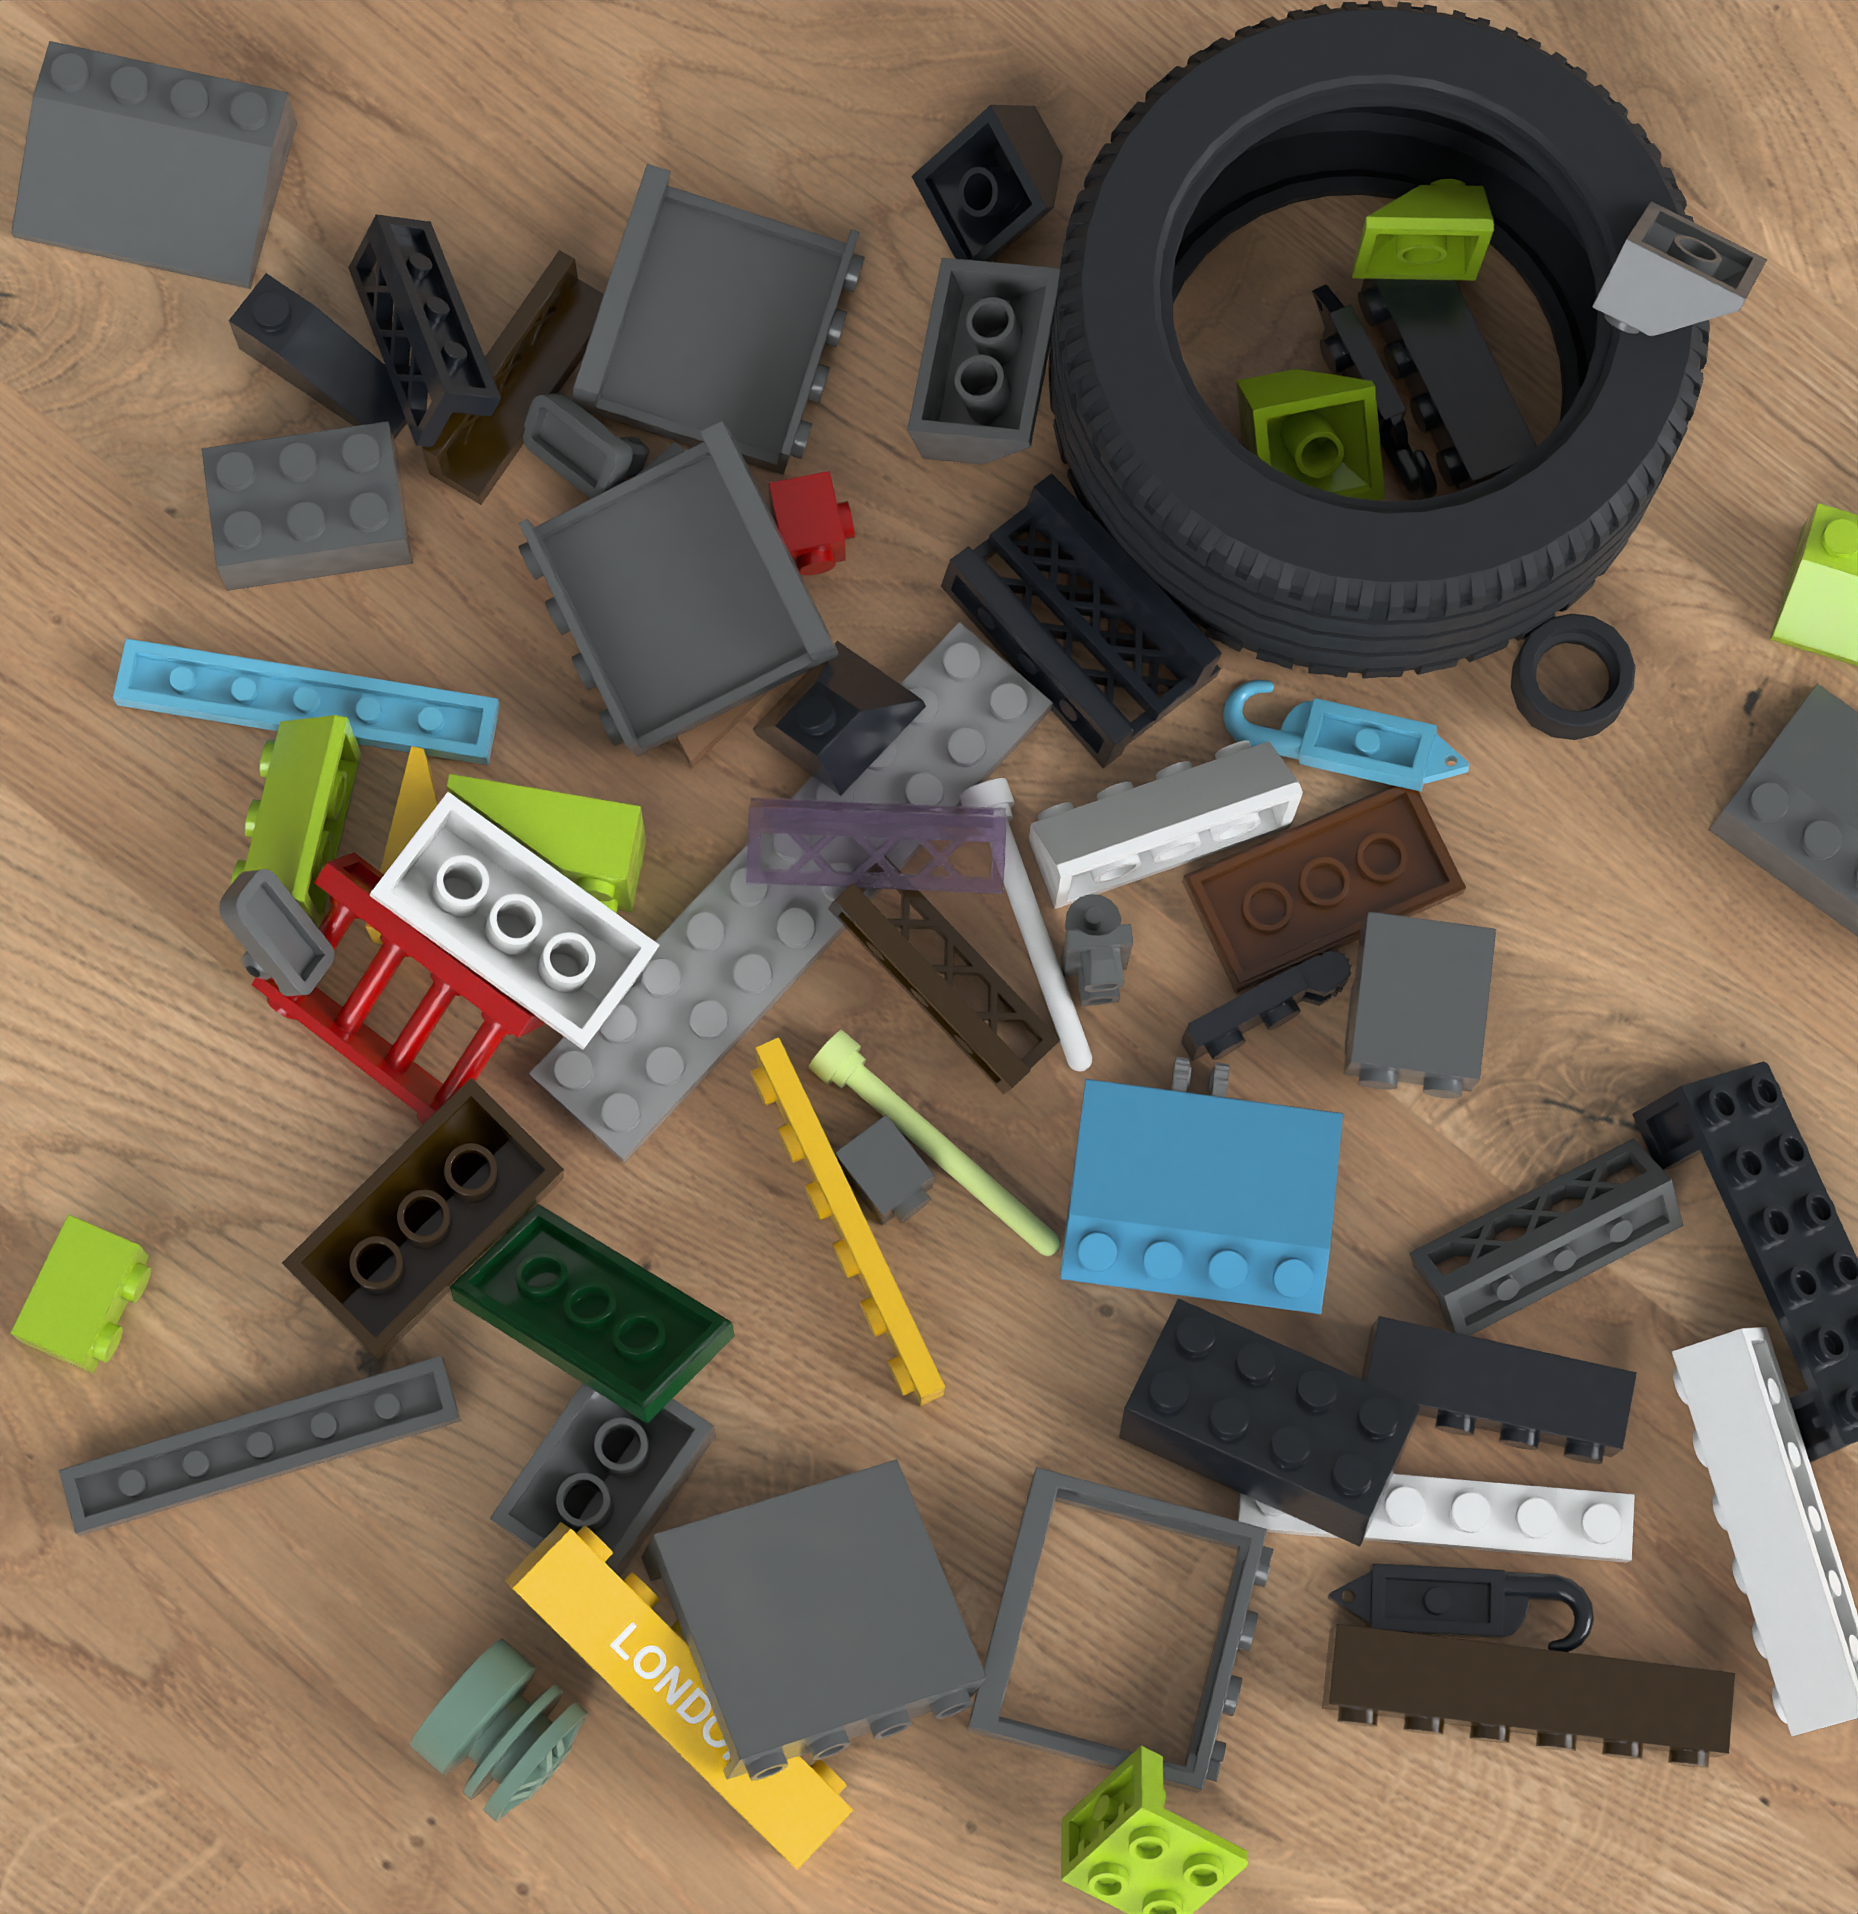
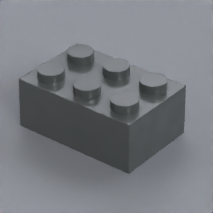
(306, 506)

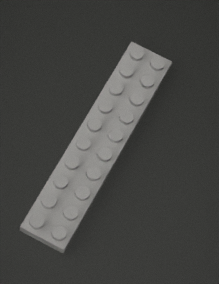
(753, 941)

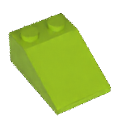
(581, 837)

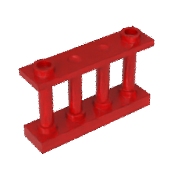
(343, 1028)

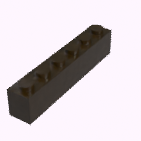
(1528, 1692)

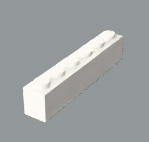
(1774, 1524)

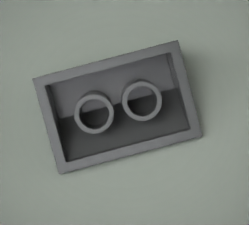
(983, 360)
(605, 1473)

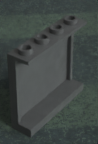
(715, 323)
(678, 594)
(817, 1619)

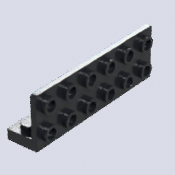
(1784, 1226)

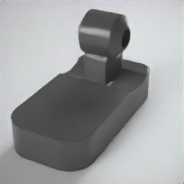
(580, 445)
(275, 933)

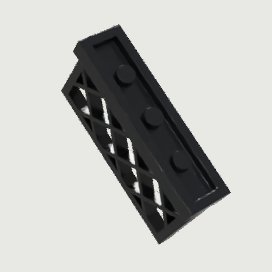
(1038, 655)

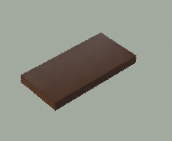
(1318, 883)

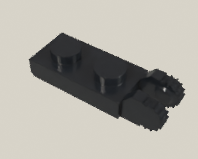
(1268, 1003)

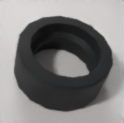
(1594, 636)

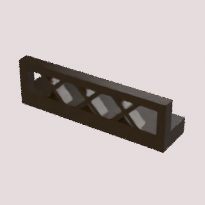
(526, 361)
(936, 993)

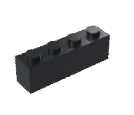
(1449, 375)
(1502, 1389)

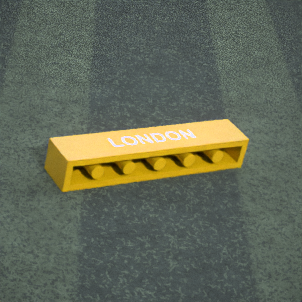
(655, 1673)

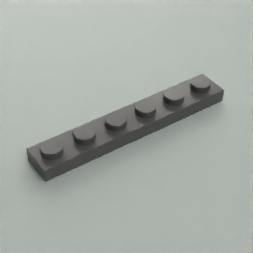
(259, 1445)

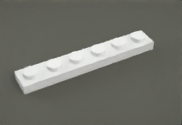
(1484, 1518)

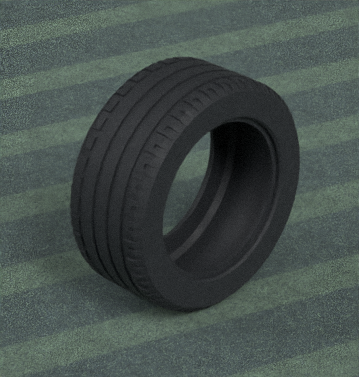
(1370, 109)

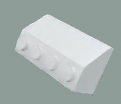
(1163, 822)
(515, 920)

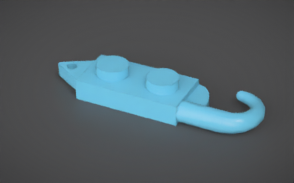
(1349, 740)

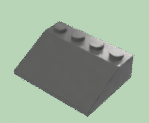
(152, 164)
(1802, 808)

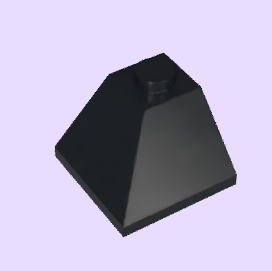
(992, 181)
(839, 719)

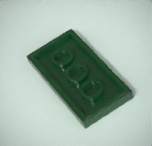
(592, 1312)

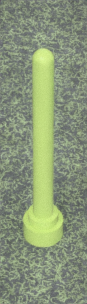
(844, 1065)

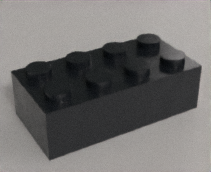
(1268, 1422)

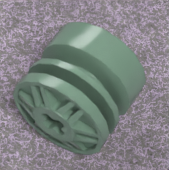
(499, 1730)

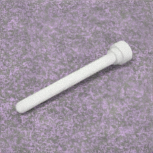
(997, 794)

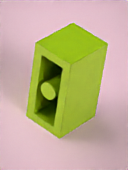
(83, 1295)

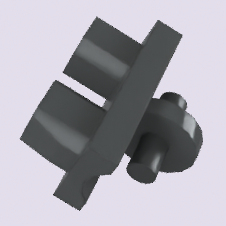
(1096, 949)

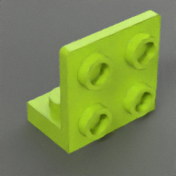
(1137, 1852)

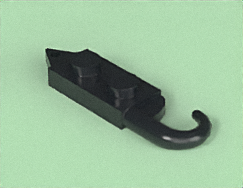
(1350, 351)
(1461, 1601)

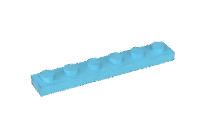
(270, 692)

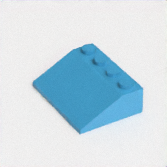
(1202, 1196)

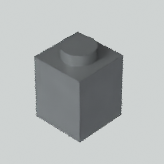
(886, 1172)

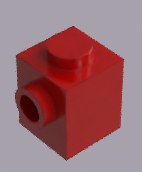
(811, 521)

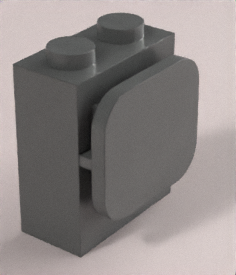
(1419, 1004)

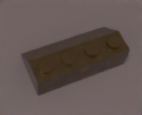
(424, 1219)

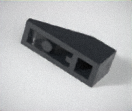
(315, 355)

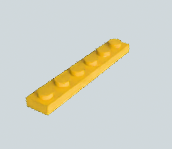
(857, 1248)

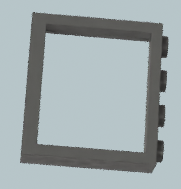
(1233, 1633)

